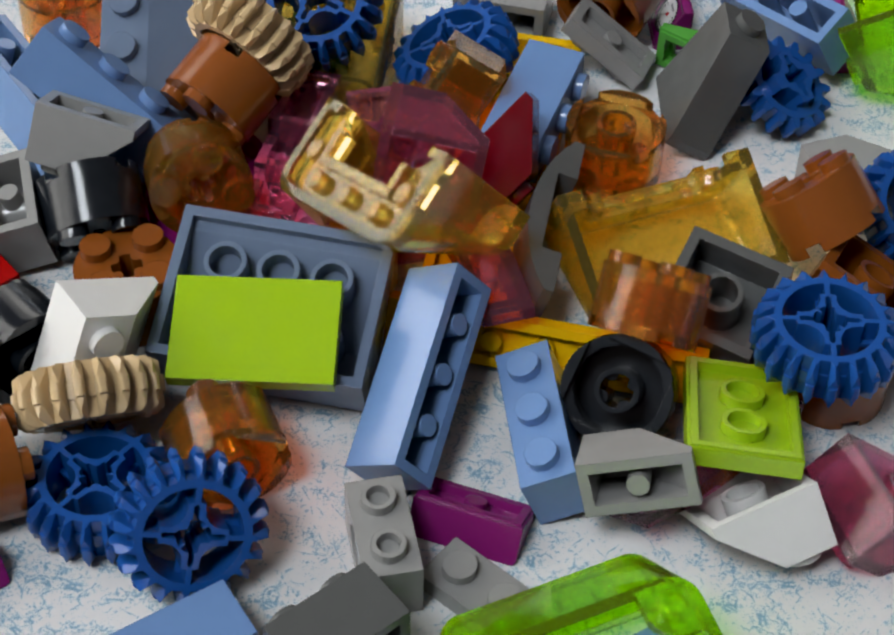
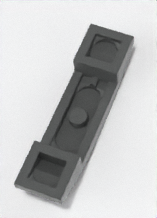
(537, 263)

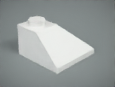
(94, 319)
(768, 518)

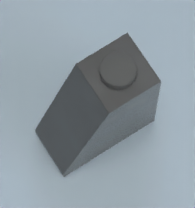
(711, 78)

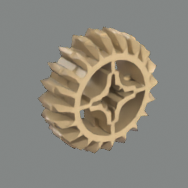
(259, 32)
(89, 392)

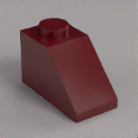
(514, 150)

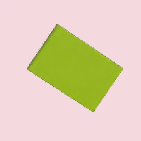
(255, 332)
(741, 419)

